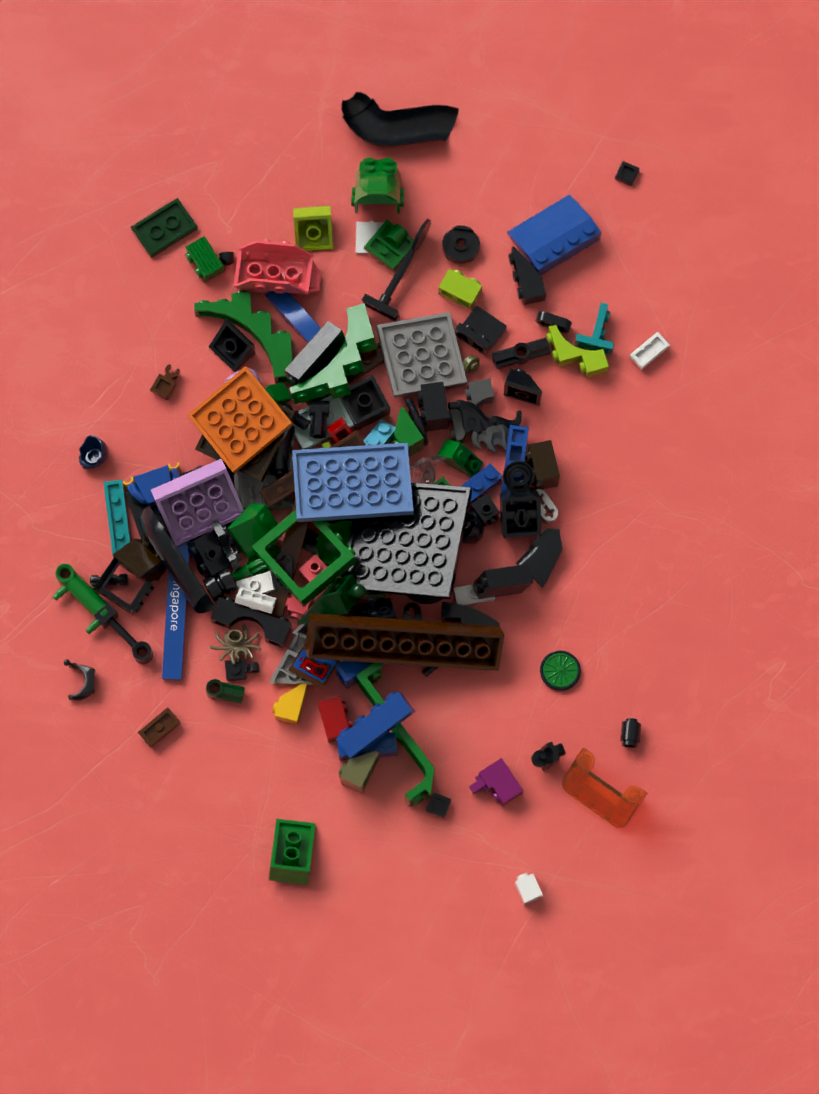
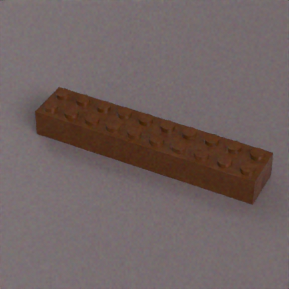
(403, 642)

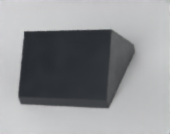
(232, 346)

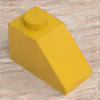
(290, 705)

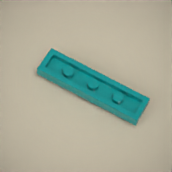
(116, 514)

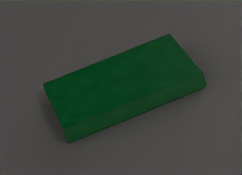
(164, 227)

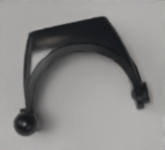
(88, 687)

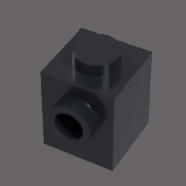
(486, 510)

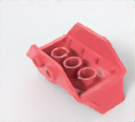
(276, 268)

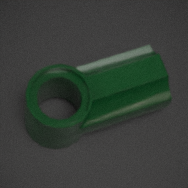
(227, 691)

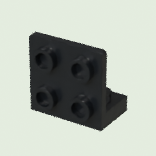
(480, 330)

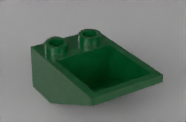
(337, 598)

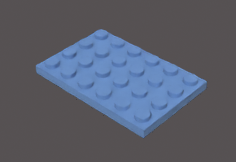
(352, 482)

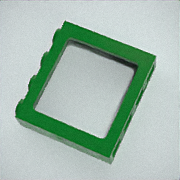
(321, 581)

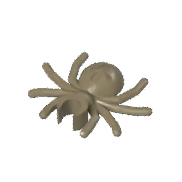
(236, 644)

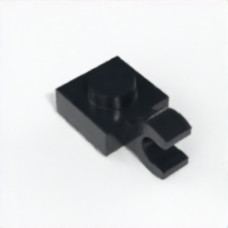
(239, 670)

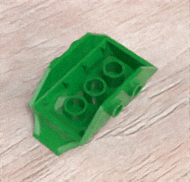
(378, 184)

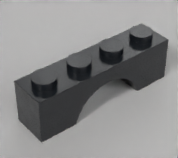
(229, 613)

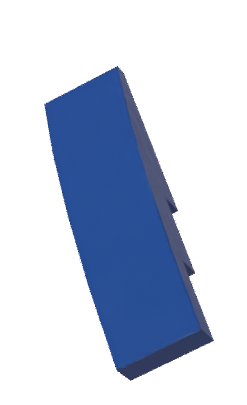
(294, 314)

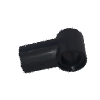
(319, 413)

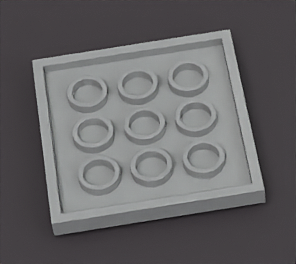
(421, 353)

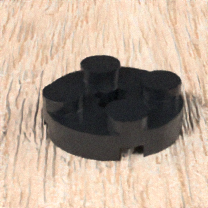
(464, 254)

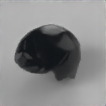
(474, 532)

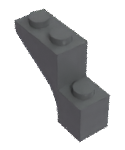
(479, 394)

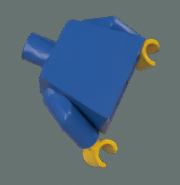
(141, 485)

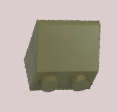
(358, 771)

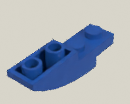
(515, 448)

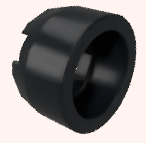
(226, 258)

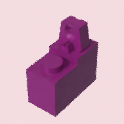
(500, 780)

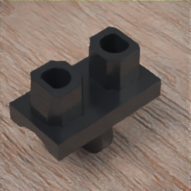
(547, 755)

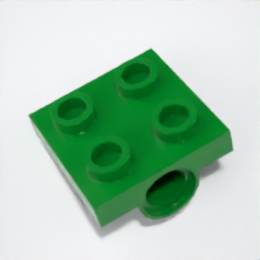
(389, 244)

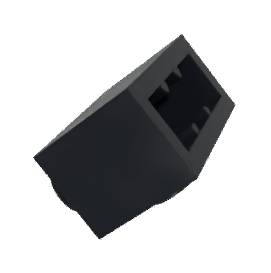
(207, 554)

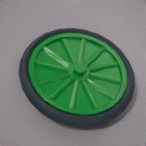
(560, 670)

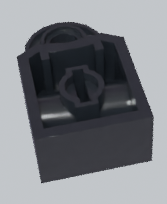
(519, 503)

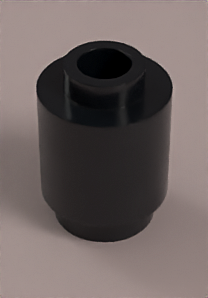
(630, 733)

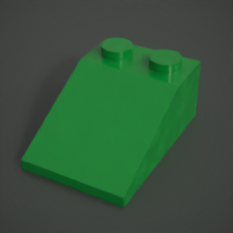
(292, 851)

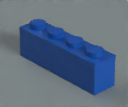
(375, 725)

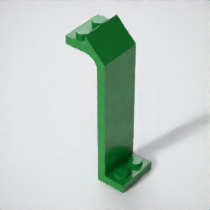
(415, 796)

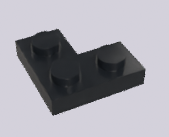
(225, 542)

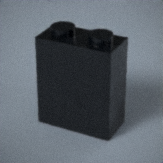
(503, 581)

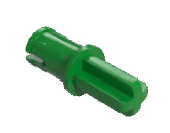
(249, 569)

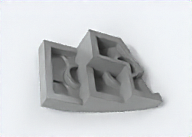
(249, 487)
(282, 672)

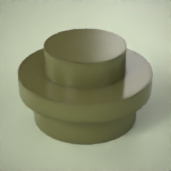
(471, 363)

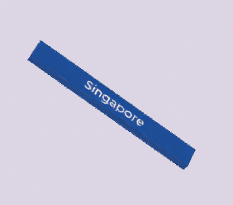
(174, 625)

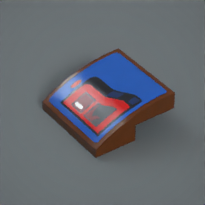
(313, 670)

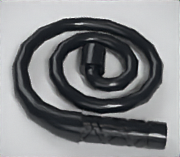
(414, 415)

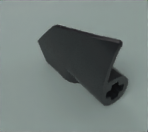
(543, 555)

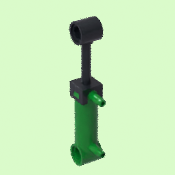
(98, 608)

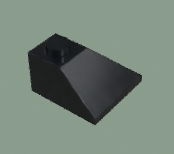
(522, 387)

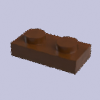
(159, 727)

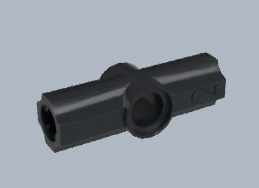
(532, 349)

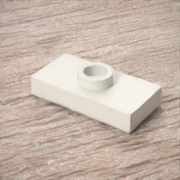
(649, 351)
(259, 583)
(466, 596)
(255, 600)

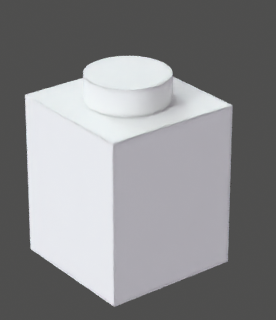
(528, 888)

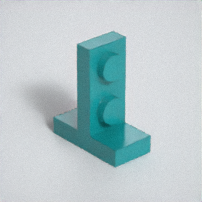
(596, 342)

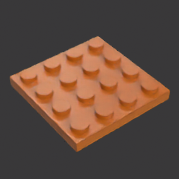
(240, 419)

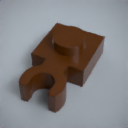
(164, 385)

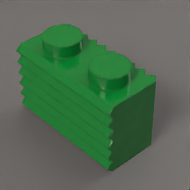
(204, 259)

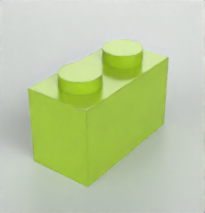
(460, 288)

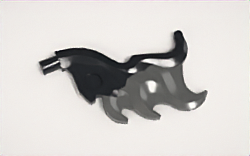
(488, 430)

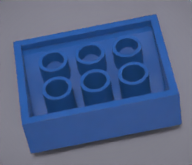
(555, 234)

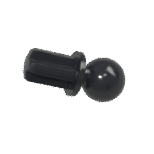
(299, 420)

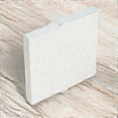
(364, 233)

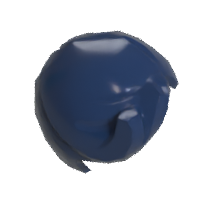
(93, 452)

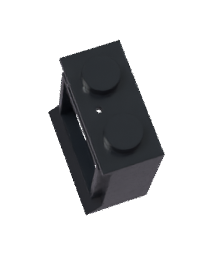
(136, 604)

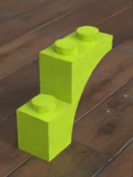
(591, 363)

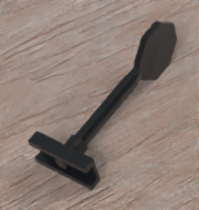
(381, 305)

